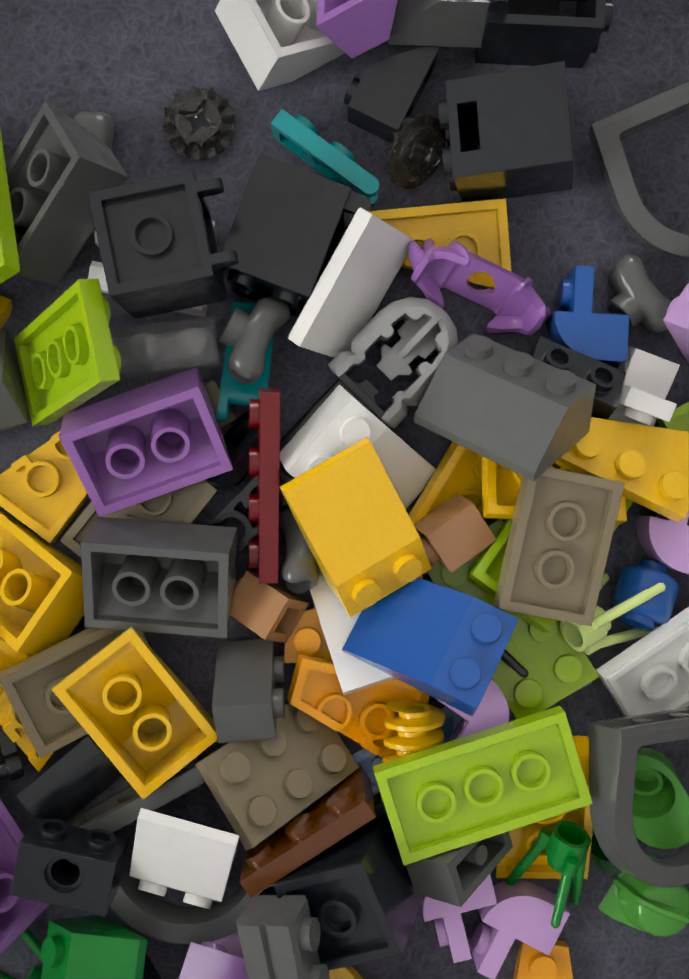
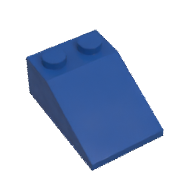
(434, 641)

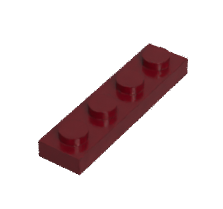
(264, 463)

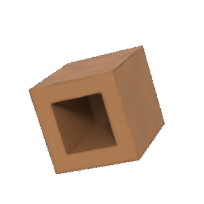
(454, 533)
(266, 607)

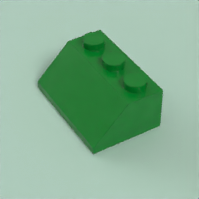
(92, 950)

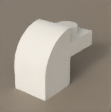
(645, 389)

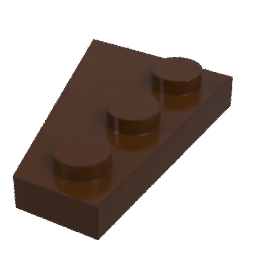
(310, 833)

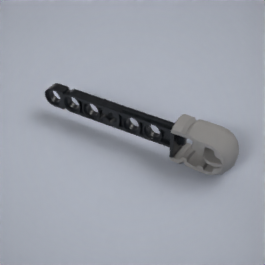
(424, 330)

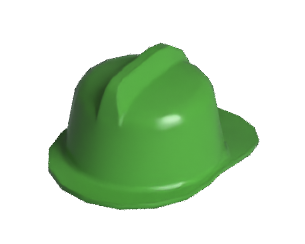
(659, 802)
(647, 907)

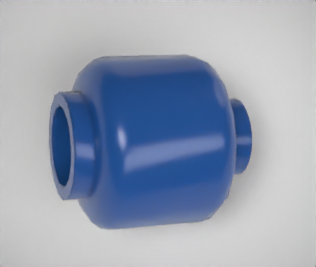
(636, 579)

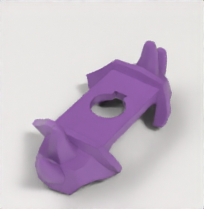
(448, 267)

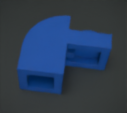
(589, 333)

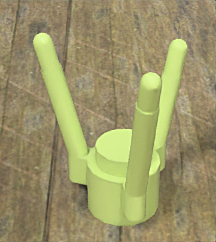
(594, 637)

